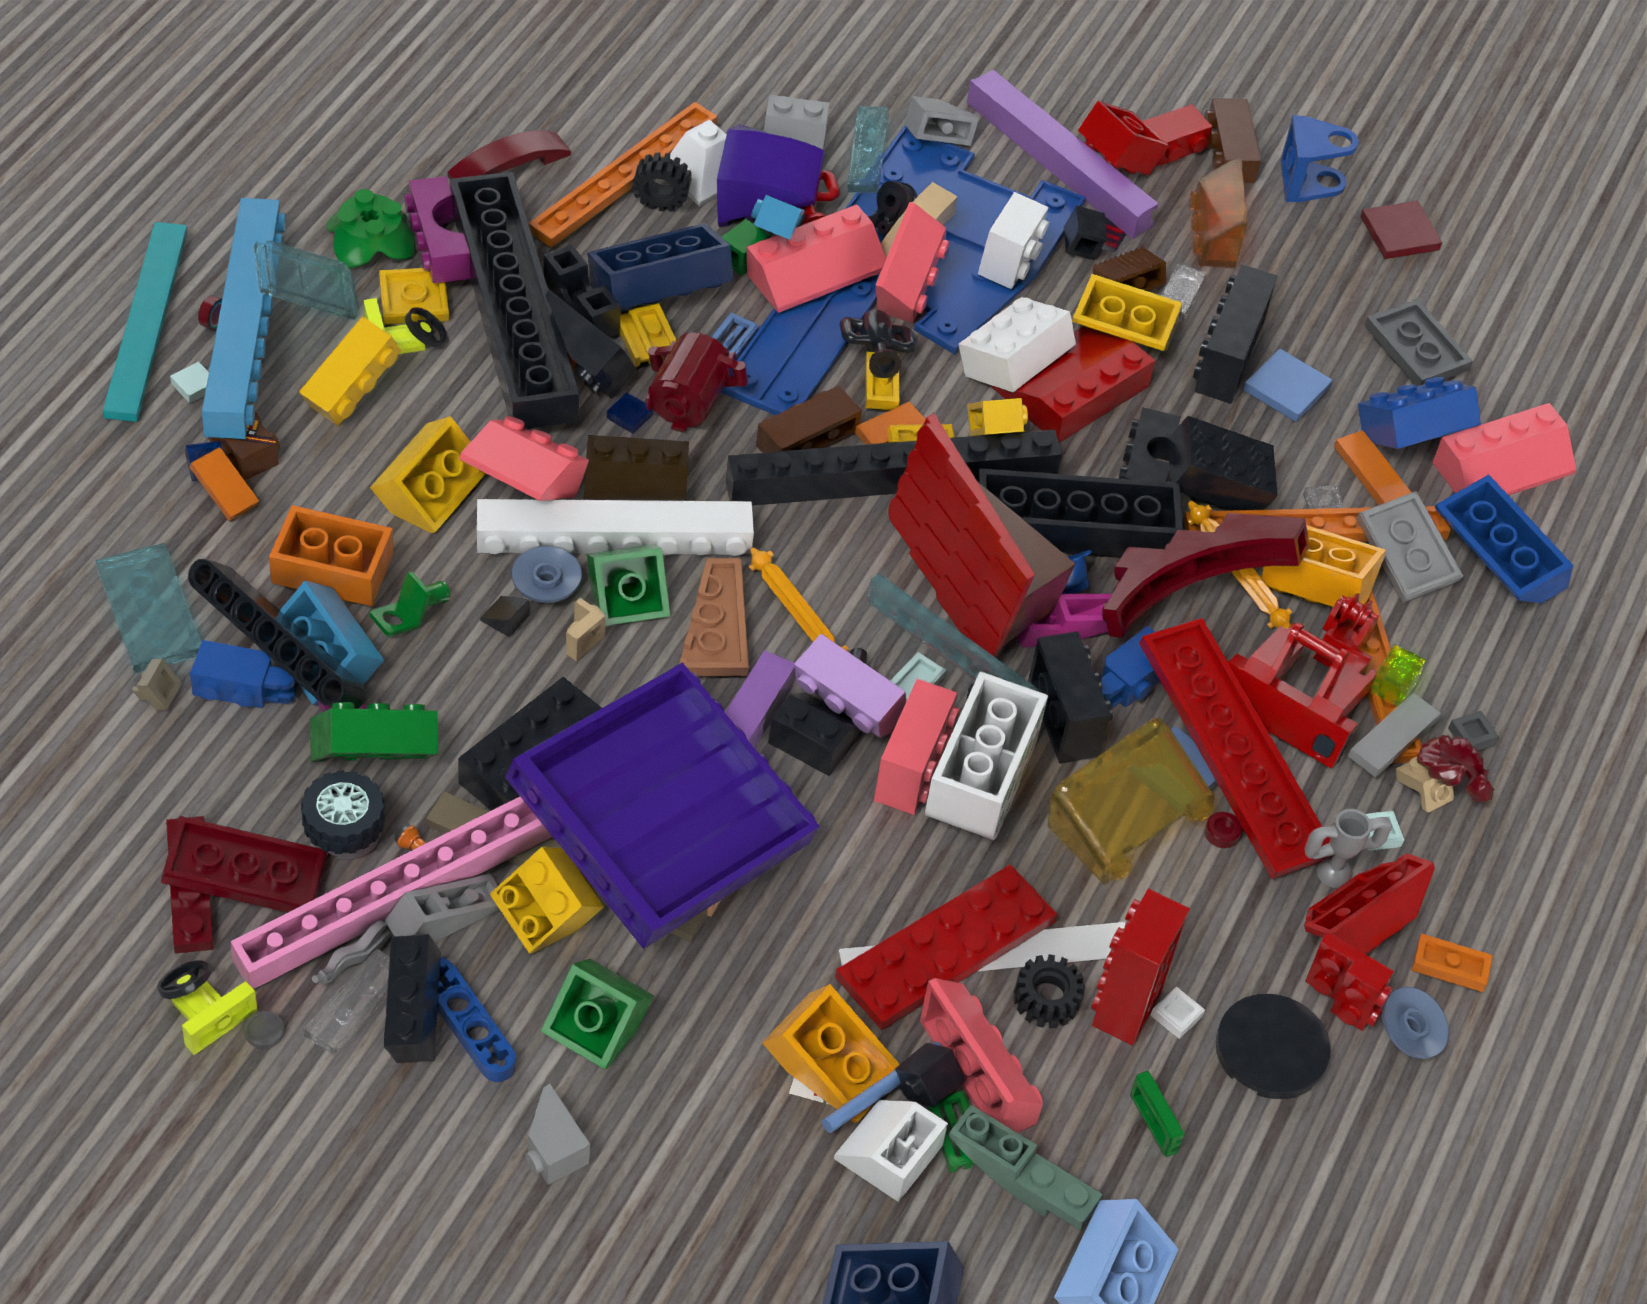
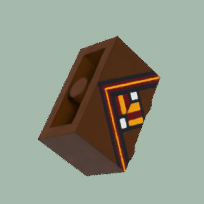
(254, 453)

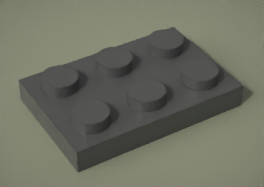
(1418, 342)

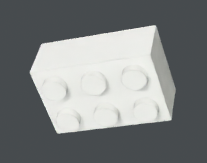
(1017, 344)

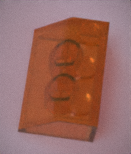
(1219, 216)

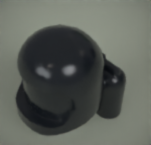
(892, 202)

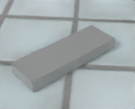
(1394, 734)

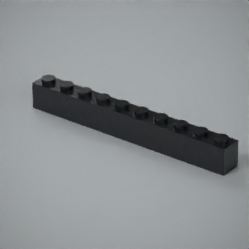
(874, 467)

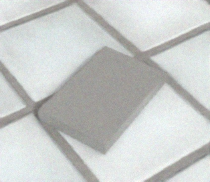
(1415, 550)

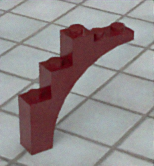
(1192, 556)

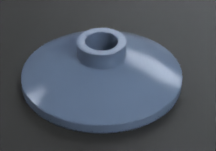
(546, 574)
(1415, 1023)

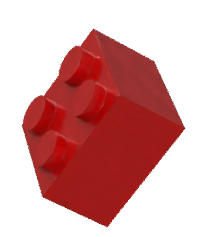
(1122, 138)

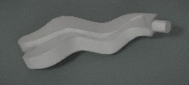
(357, 953)

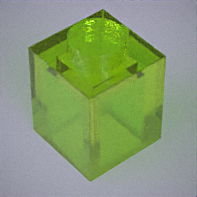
(1397, 675)

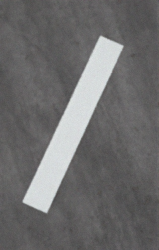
(1072, 943)

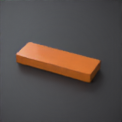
(1371, 467)

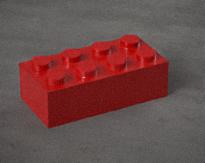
(1138, 965)

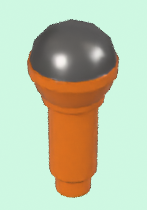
(408, 837)

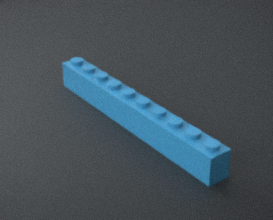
(241, 325)

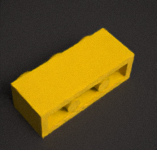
(350, 371)

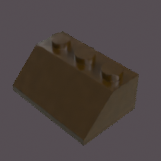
(636, 469)

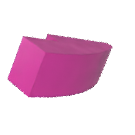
(1070, 615)

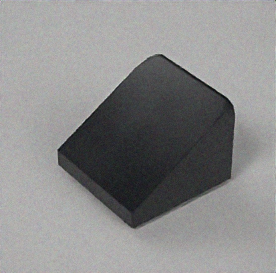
(507, 614)

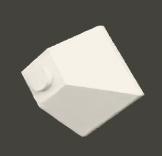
(702, 152)

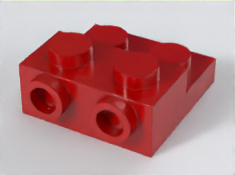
(1352, 980)

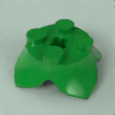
(369, 226)

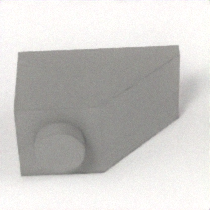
(940, 121)
(555, 1140)

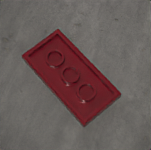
(242, 865)

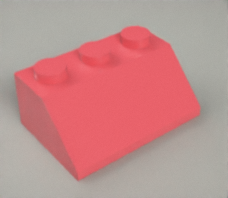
(911, 264)
(526, 460)

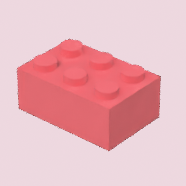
(916, 747)

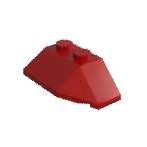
(1373, 903)

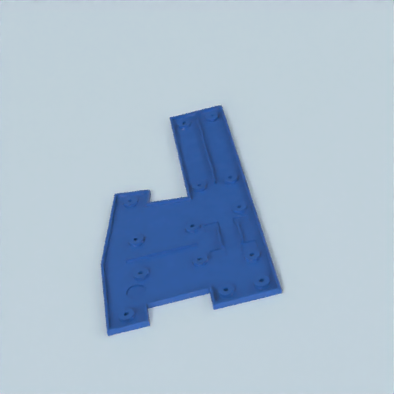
(802, 343)

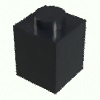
(1085, 232)
(929, 1074)

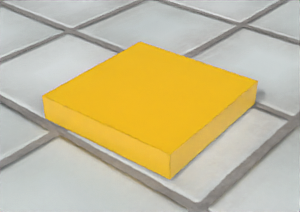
(409, 289)

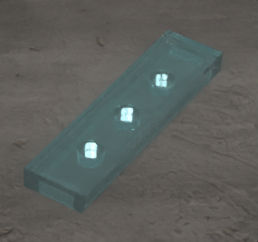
(868, 150)

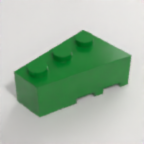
(374, 732)

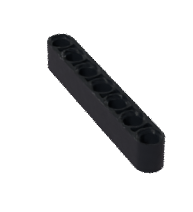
(275, 634)

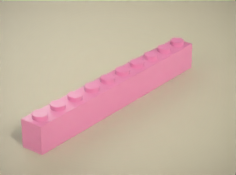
(371, 897)

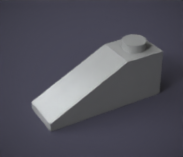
(443, 908)

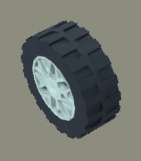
(356, 801)

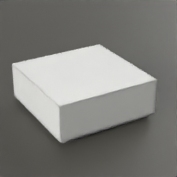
(1177, 1012)

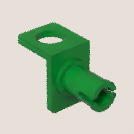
(410, 605)

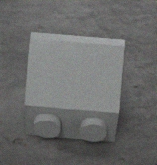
(797, 119)

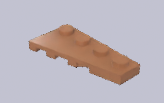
(718, 627)

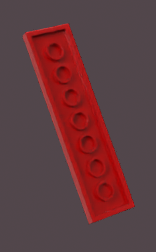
(1234, 745)

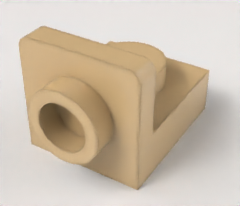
(586, 629)

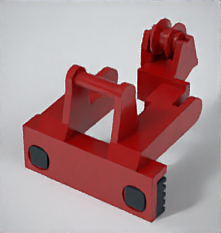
(1320, 723)

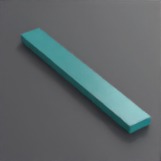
(145, 322)

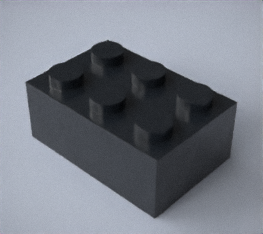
(1222, 466)
(1075, 705)

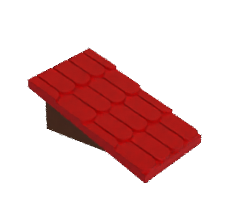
(972, 548)

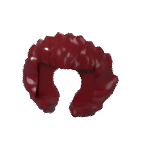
(1441, 751)

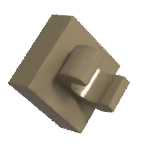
(158, 684)

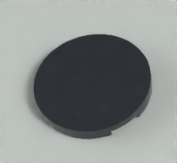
(1273, 1045)

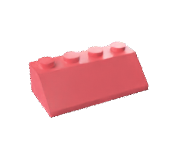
(816, 259)
(1513, 450)
(990, 1073)

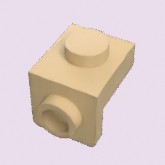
(1432, 791)

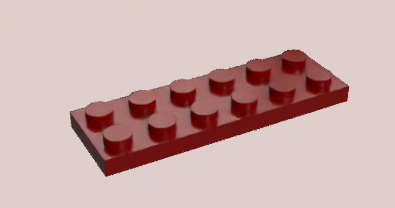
(945, 945)

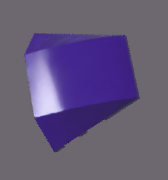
(763, 165)

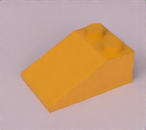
(830, 1049)

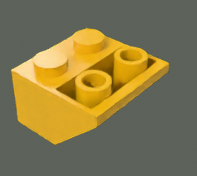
(546, 899)

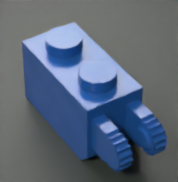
(1128, 673)
(239, 676)

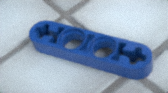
(474, 1016)

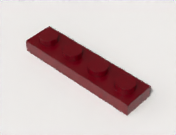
(189, 911)

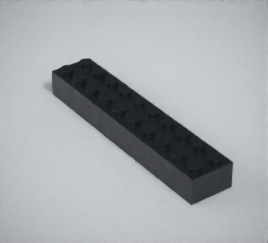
(513, 302)

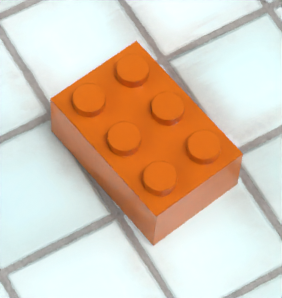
(332, 553)

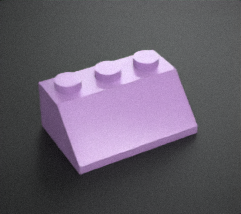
(850, 687)

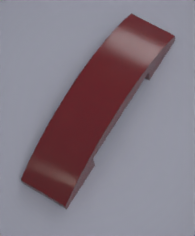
(512, 152)

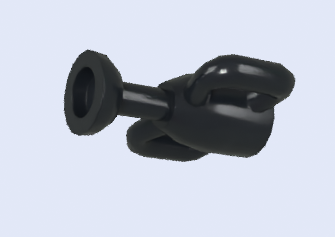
(878, 337)

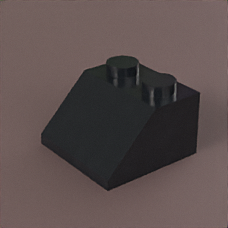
(812, 732)

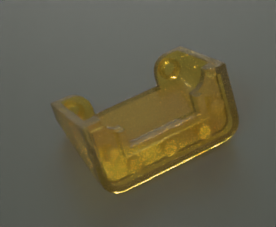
(1127, 799)

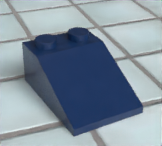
(894, 1274)

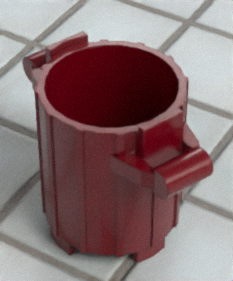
(691, 378)

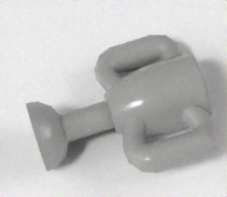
(1347, 839)

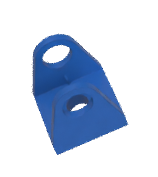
(1310, 142)

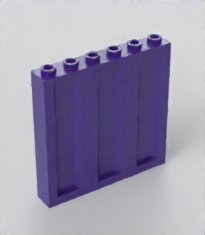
(662, 803)

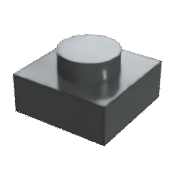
(1474, 728)

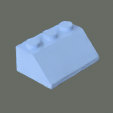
(1118, 1258)

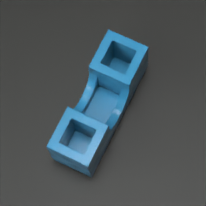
(777, 216)

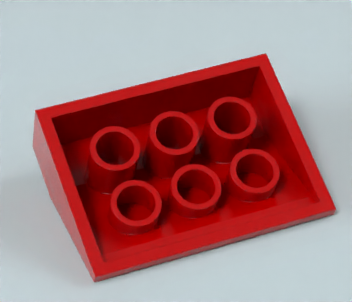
(1084, 382)

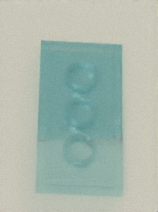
(149, 606)

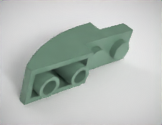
(1021, 1171)

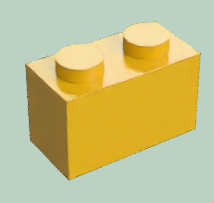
(997, 417)

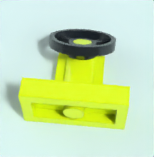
(413, 334)
(206, 1011)

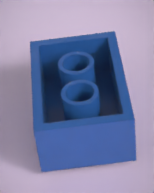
(1419, 412)

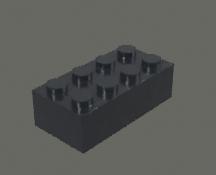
(1234, 333)
(486, 764)

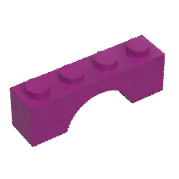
(444, 251)

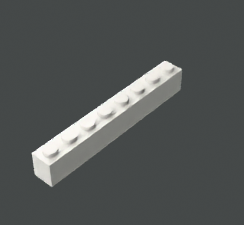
(615, 525)

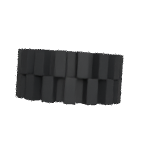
(667, 170)
(1053, 973)

